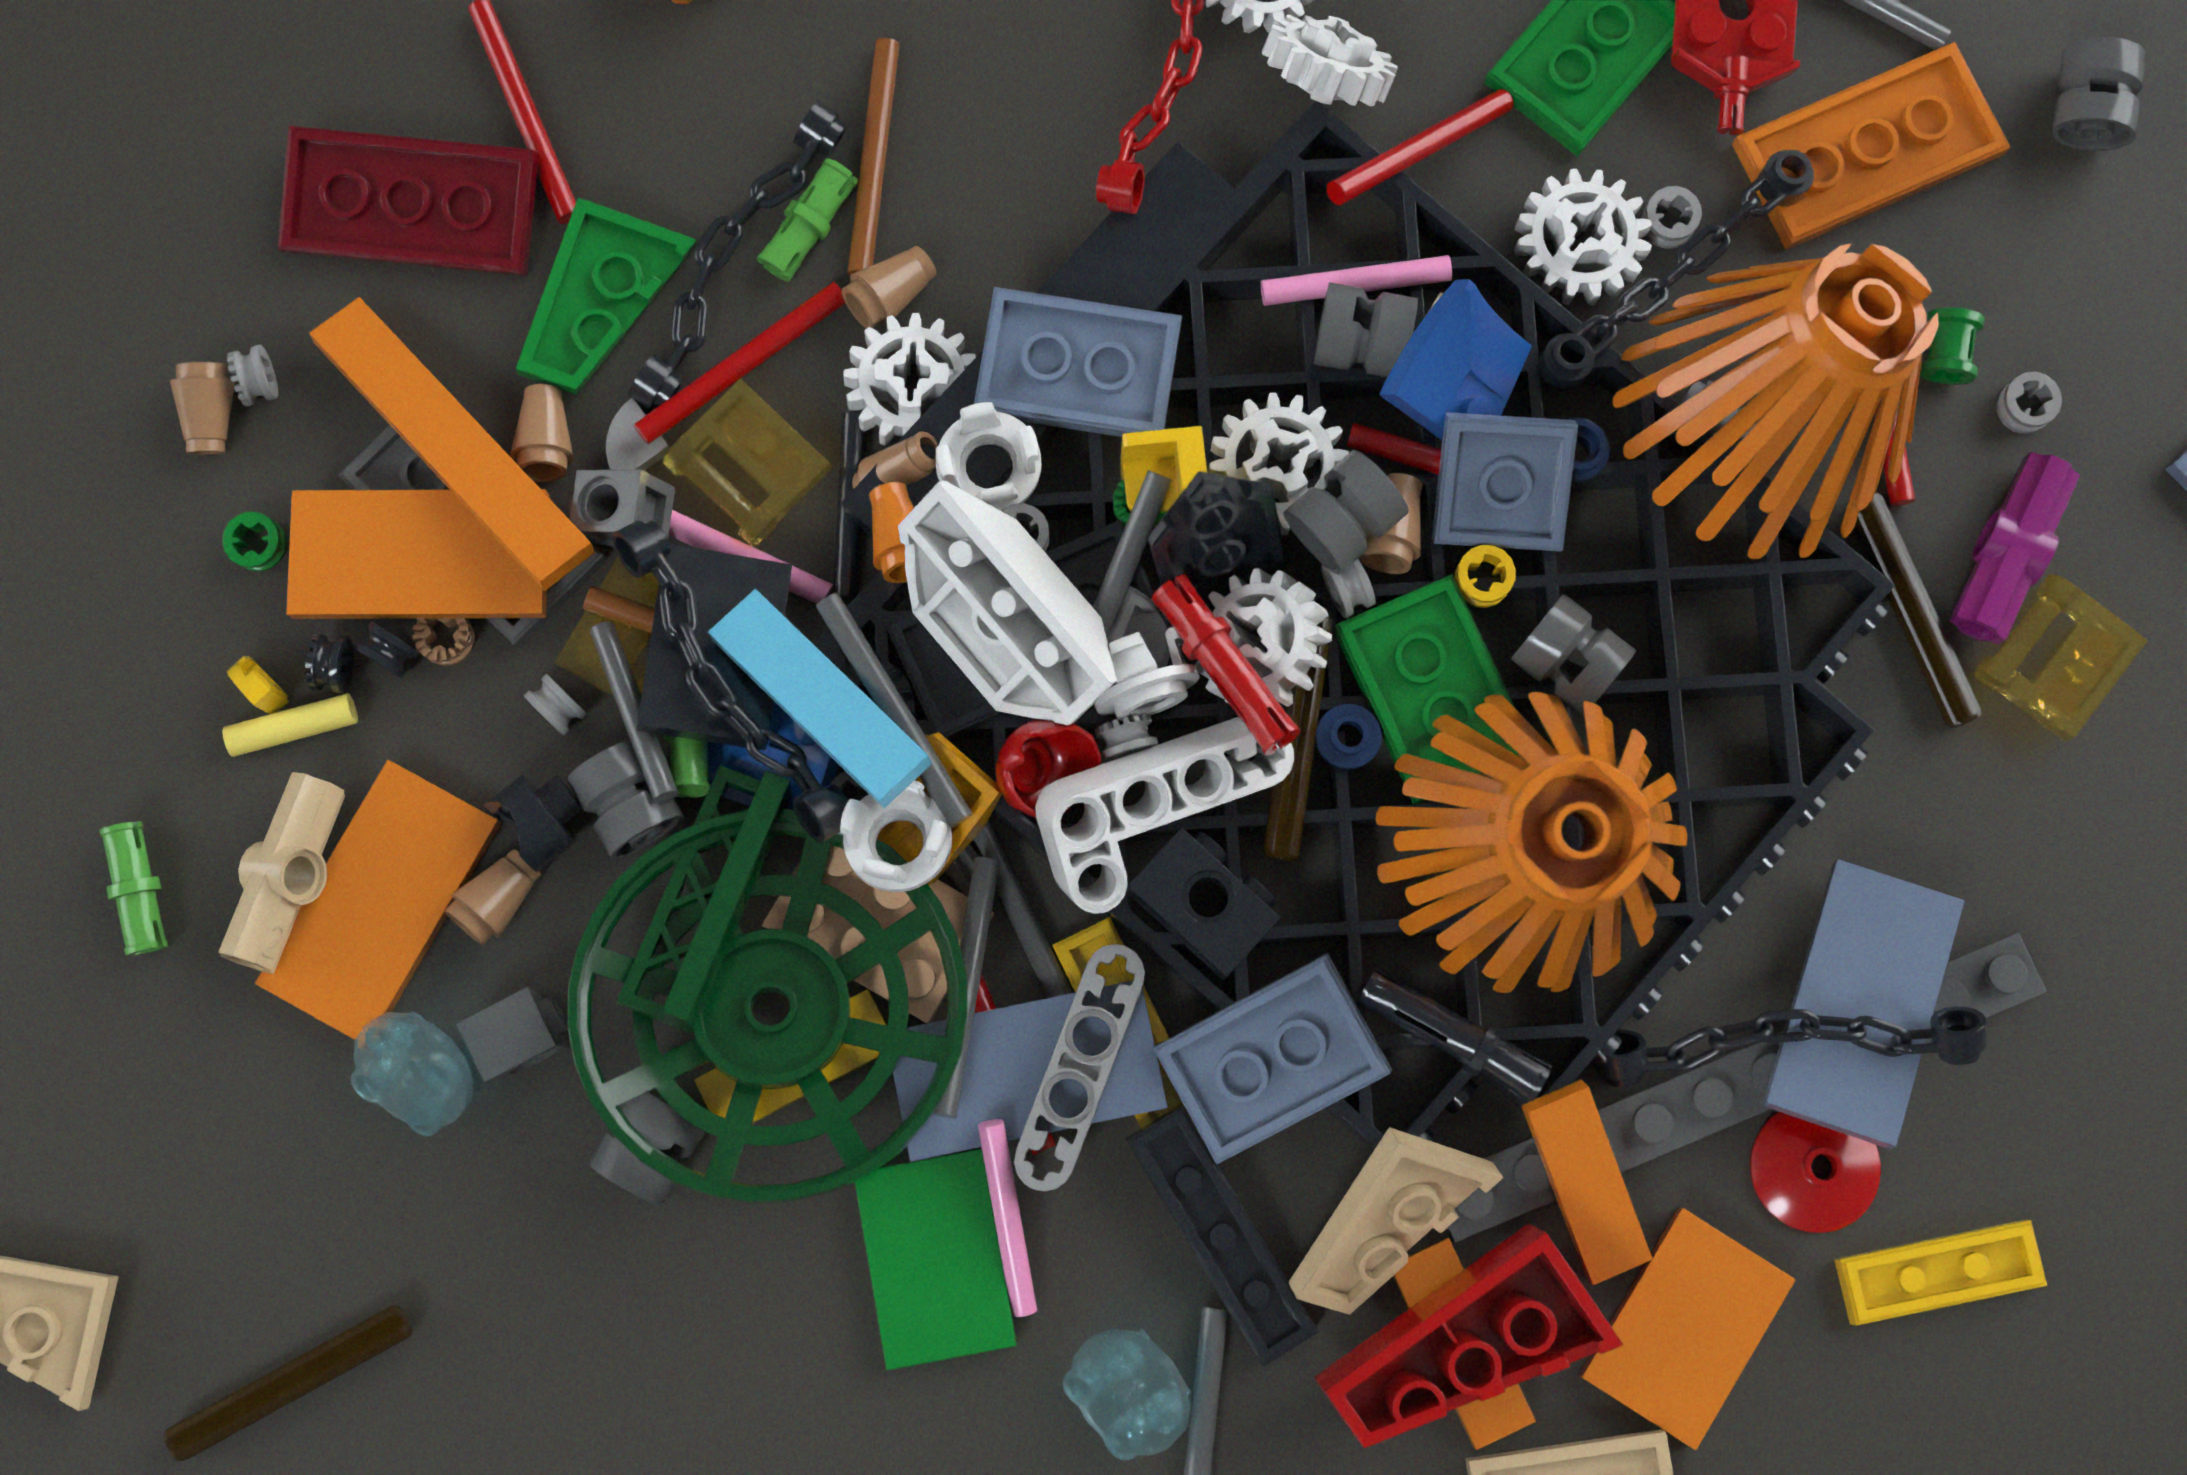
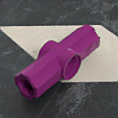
(2015, 547)

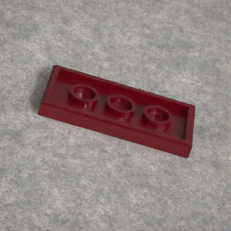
(408, 201)

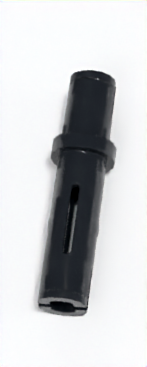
(1466, 1041)

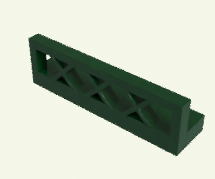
(724, 908)

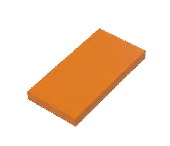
(1878, 142)
(400, 559)
(380, 901)

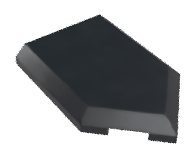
(1218, 531)

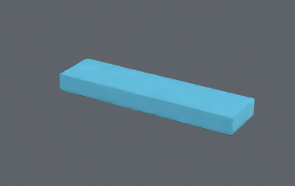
(820, 698)

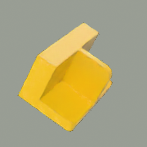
(1170, 452)

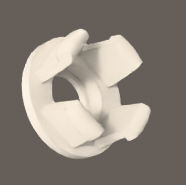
(985, 426)
(1140, 682)
(866, 818)

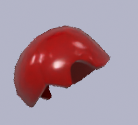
(1040, 755)

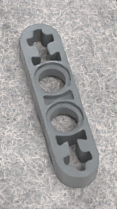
(1086, 1069)

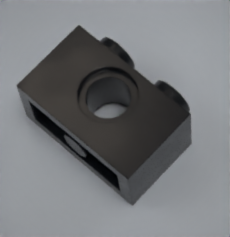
(1217, 940)

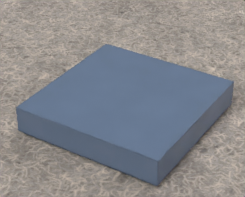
(1504, 481)

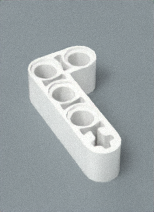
(1163, 801)

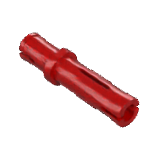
(1209, 642)

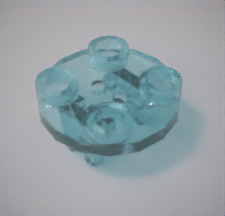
(412, 1071)
(1129, 1392)

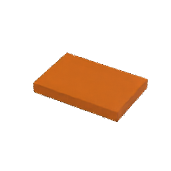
(1688, 1327)

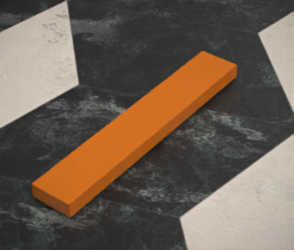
(452, 444)

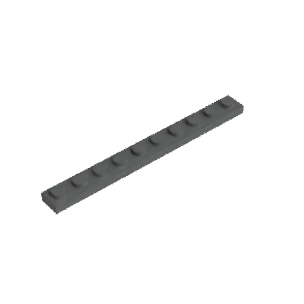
(1723, 1093)

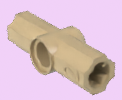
(282, 873)

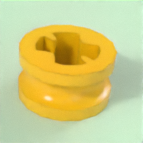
(1497, 591)

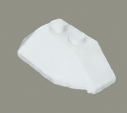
(1003, 608)

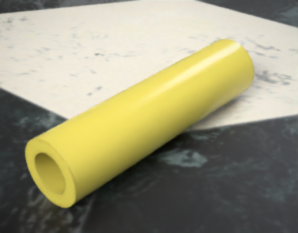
(290, 725)

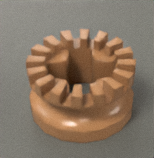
(425, 635)

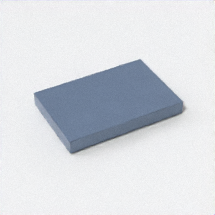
(1078, 363)
(1272, 1059)

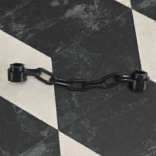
(817, 133)
(1773, 186)
(643, 551)
(1955, 1034)

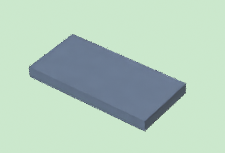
(1873, 954)
(1008, 1063)

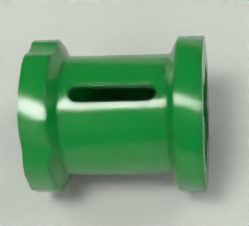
(1953, 346)

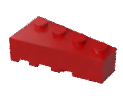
(1469, 1340)

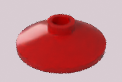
(1790, 1190)

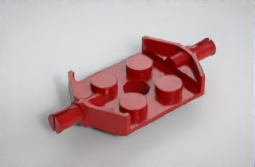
(1734, 54)

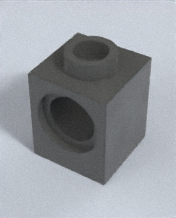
(615, 498)
(514, 1034)

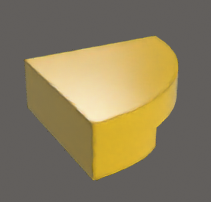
(257, 685)

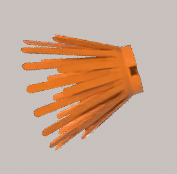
(1836, 338)
(1514, 844)

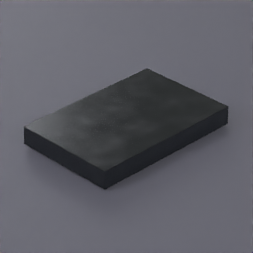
(719, 586)

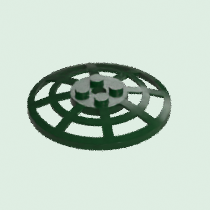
(775, 1054)

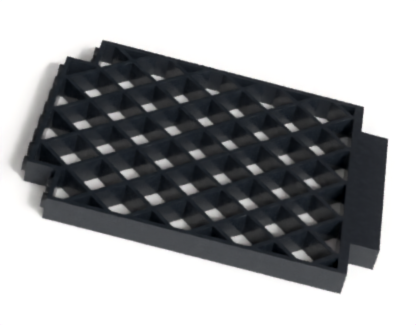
(1166, 256)

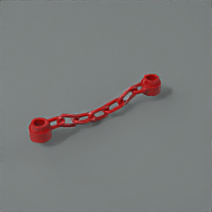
(1123, 182)

